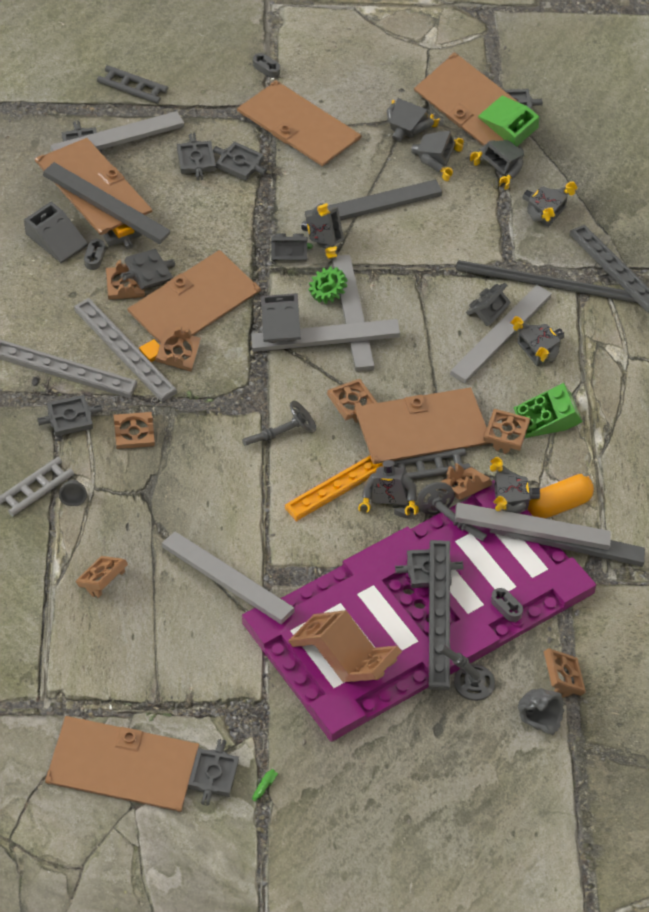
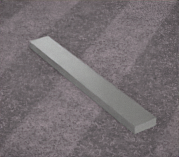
(129, 132)
(353, 313)
(500, 334)
(332, 335)
(125, 350)
(67, 369)
(532, 526)
(228, 577)

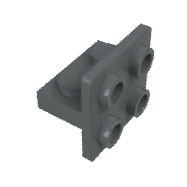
(289, 247)
(490, 304)

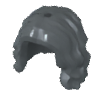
(542, 709)

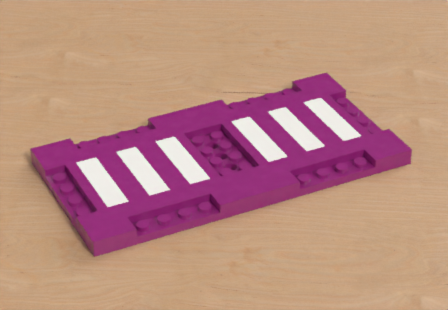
(374, 597)

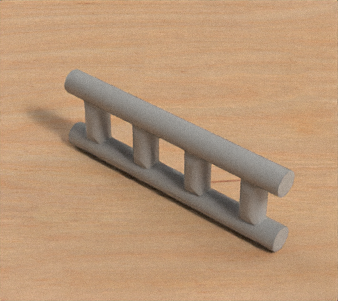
(33, 496)

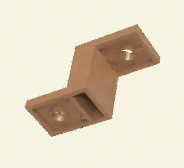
(345, 646)

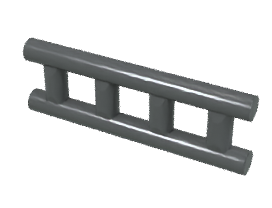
(142, 82)
(437, 457)

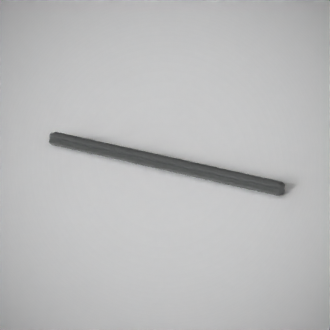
(543, 280)

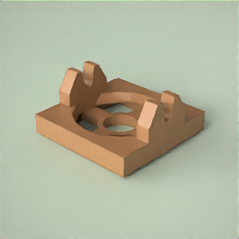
(122, 292)
(174, 359)
(346, 389)
(507, 419)
(146, 441)
(461, 477)
(88, 578)
(555, 663)

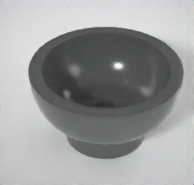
(72, 493)

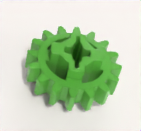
(328, 284)

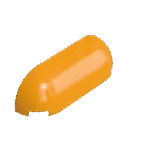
(562, 496)

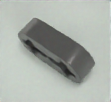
(266, 65)
(98, 255)
(505, 605)

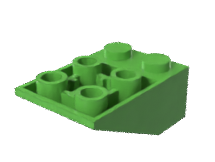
(510, 120)
(550, 412)

